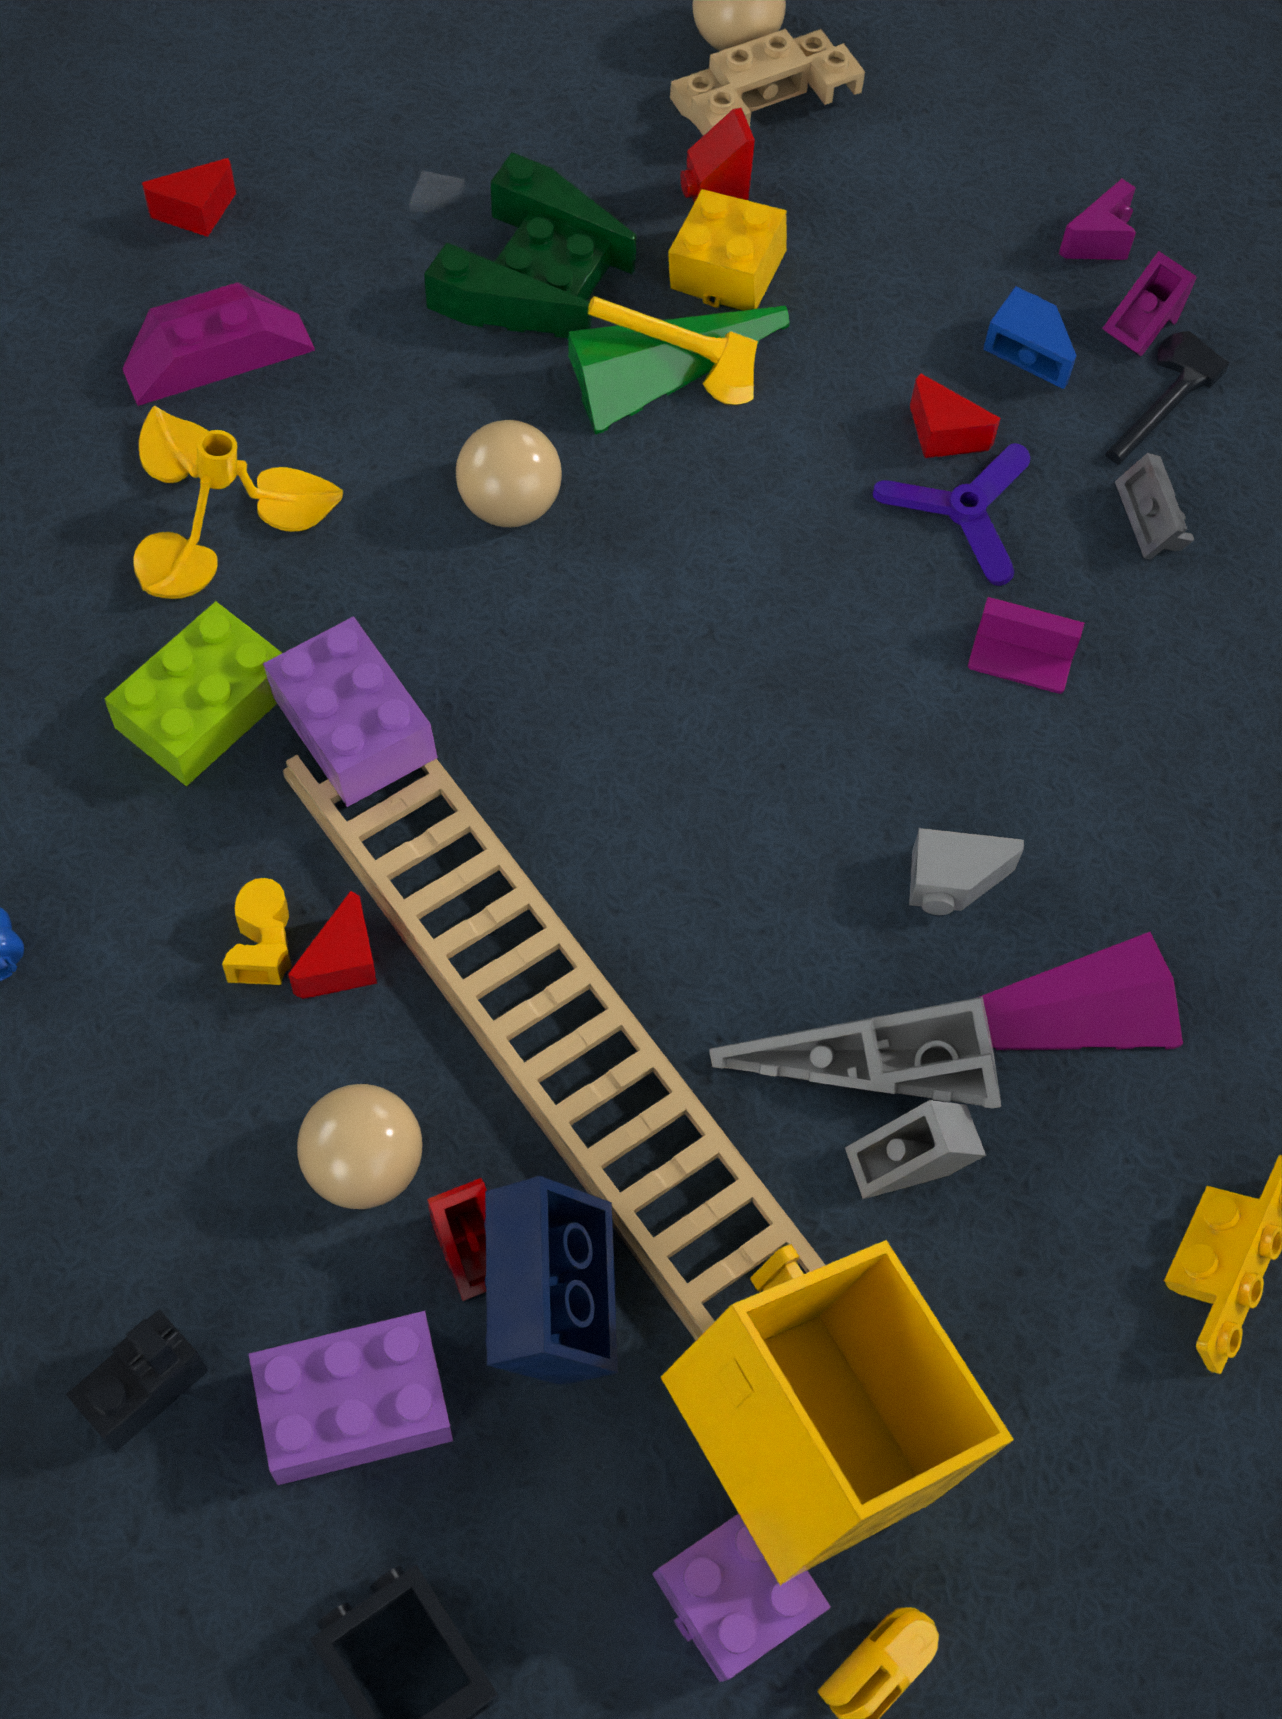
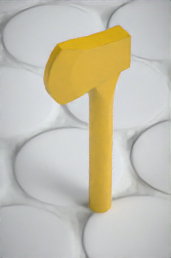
(733, 356)

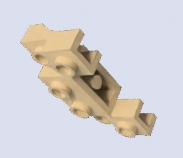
(765, 74)

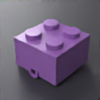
(734, 1600)

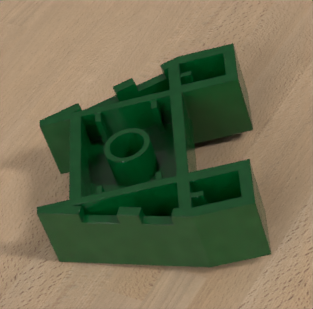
(546, 266)

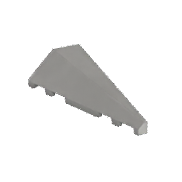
(918, 1052)

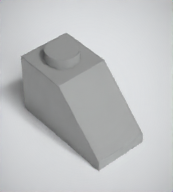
(958, 868)
(915, 1148)

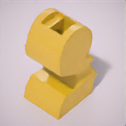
(261, 916)

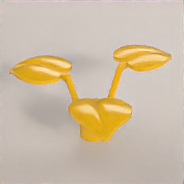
(174, 449)

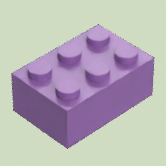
(351, 711)
(349, 1398)

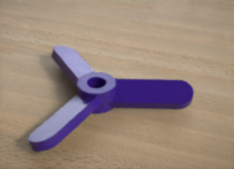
(973, 520)

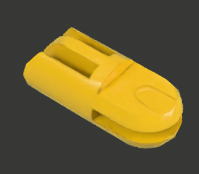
(882, 1665)

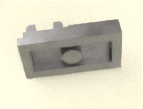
(1153, 507)

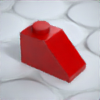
(721, 159)

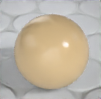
(737, 21)
(508, 473)
(359, 1146)

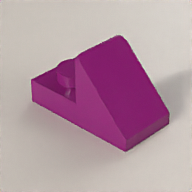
(1102, 227)
(1150, 303)

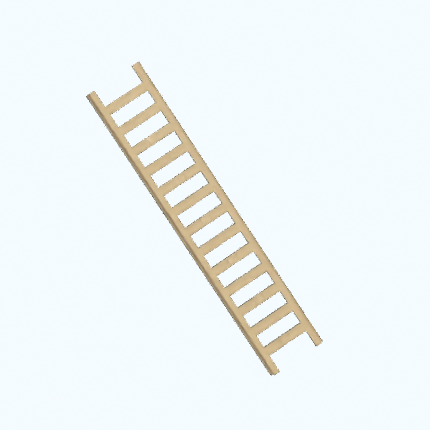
(525, 1077)

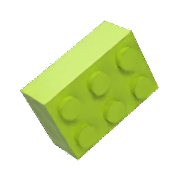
(196, 694)

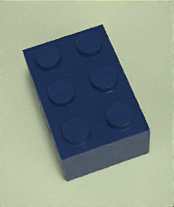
(550, 1282)

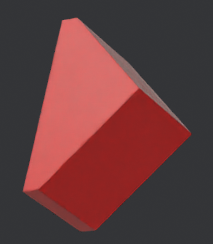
(192, 197)
(950, 422)
(337, 956)
(460, 1229)

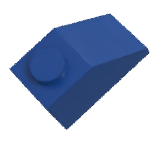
(1032, 337)

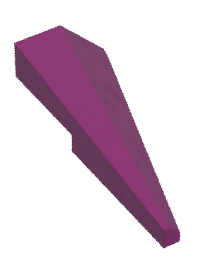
(1100, 1000)

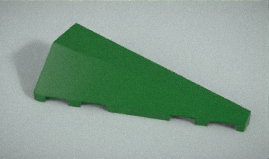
(628, 369)

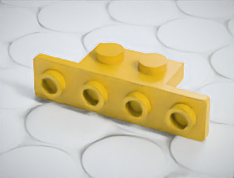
(1226, 1262)

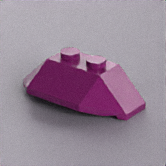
(210, 341)

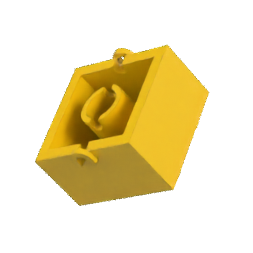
(728, 250)

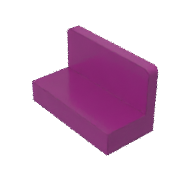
(1025, 645)

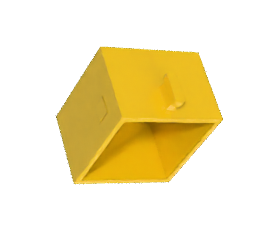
(832, 1405)

